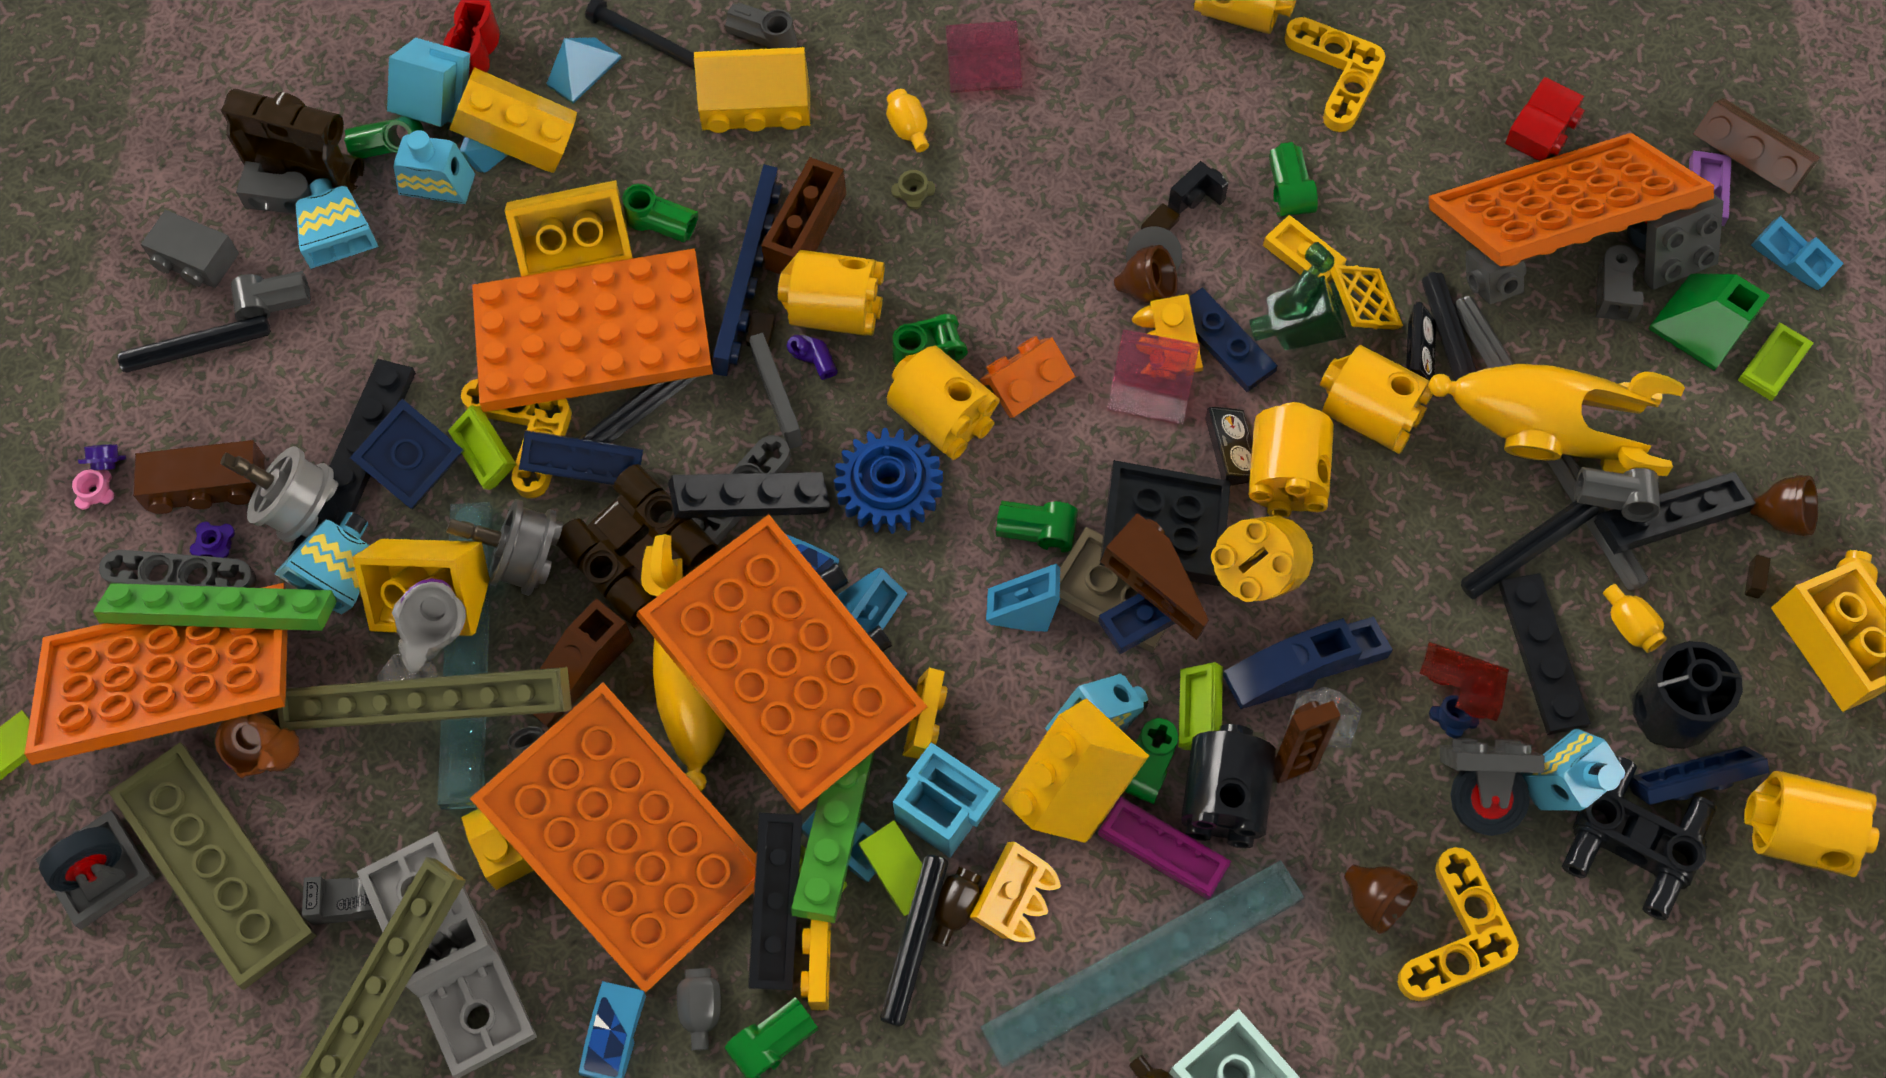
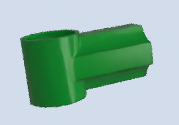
(378, 137)
(1292, 186)
(659, 215)
(1047, 524)
(765, 1044)

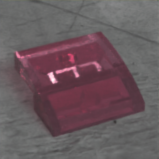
(983, 56)
(1153, 377)

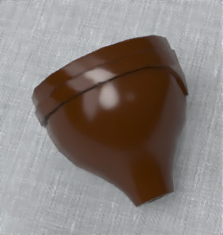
(1149, 275)
(1790, 505)
(1380, 894)

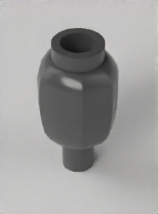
(699, 1005)

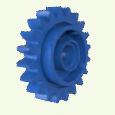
(893, 502)

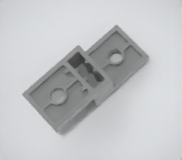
(458, 968)

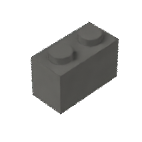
(189, 249)

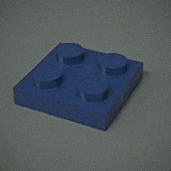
(407, 454)

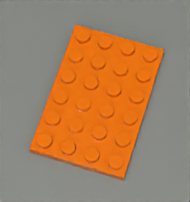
(1569, 199)
(590, 330)
(782, 662)
(148, 681)
(621, 836)

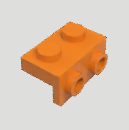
(1028, 375)

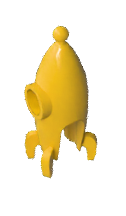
(1542, 407)
(686, 716)

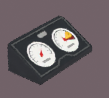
(1421, 342)
(1230, 443)

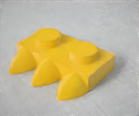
(1171, 319)
(1013, 892)

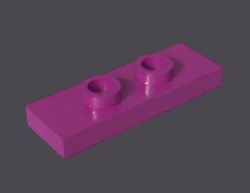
(1164, 848)

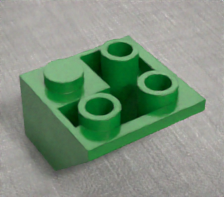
(1709, 315)

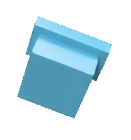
(427, 81)
(943, 800)

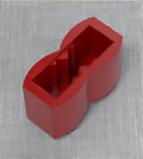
(474, 32)
(1545, 119)

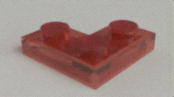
(1479, 682)

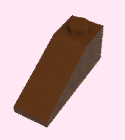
(1151, 566)

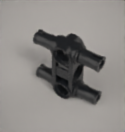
(1643, 841)

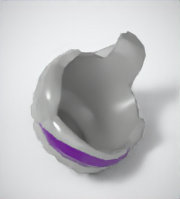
(427, 621)

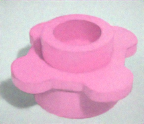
(85, 481)

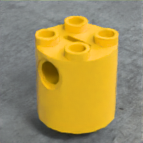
(1252, 14)
(832, 292)
(1375, 397)
(941, 400)
(1291, 459)
(1247, 570)
(1812, 823)

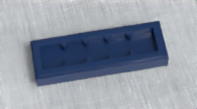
(1229, 342)
(576, 457)
(1708, 772)

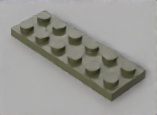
(212, 865)

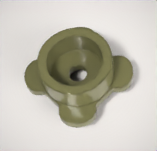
(912, 179)

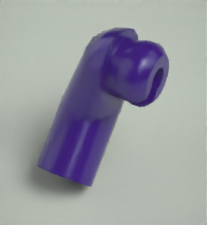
(814, 352)

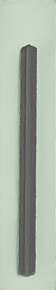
(1565, 468)

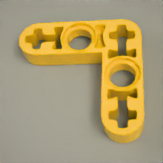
(1353, 69)
(539, 422)
(1477, 932)

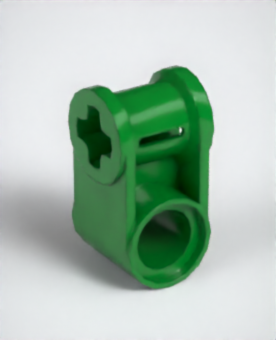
(927, 334)
(1154, 770)

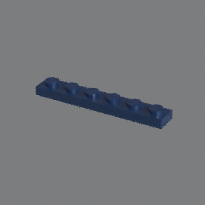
(744, 284)

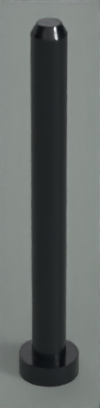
(598, 10)

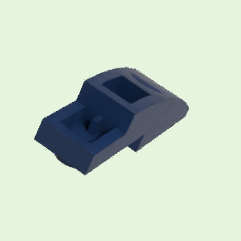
(1304, 658)

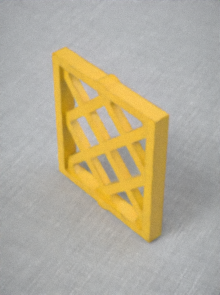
(1349, 301)

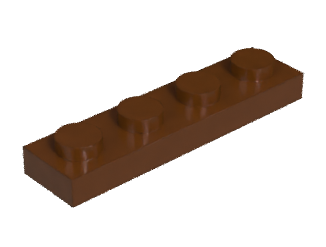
(1306, 739)

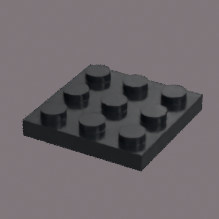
(1185, 505)

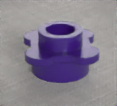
(101, 456)
(219, 547)

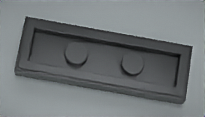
(775, 391)

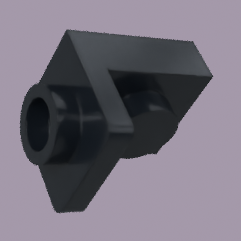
(1194, 185)

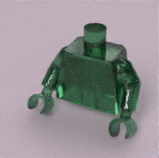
(1307, 311)

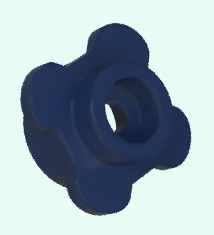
(1452, 719)

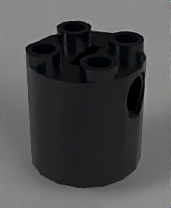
(1687, 695)
(1228, 786)

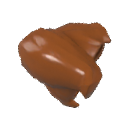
(256, 745)

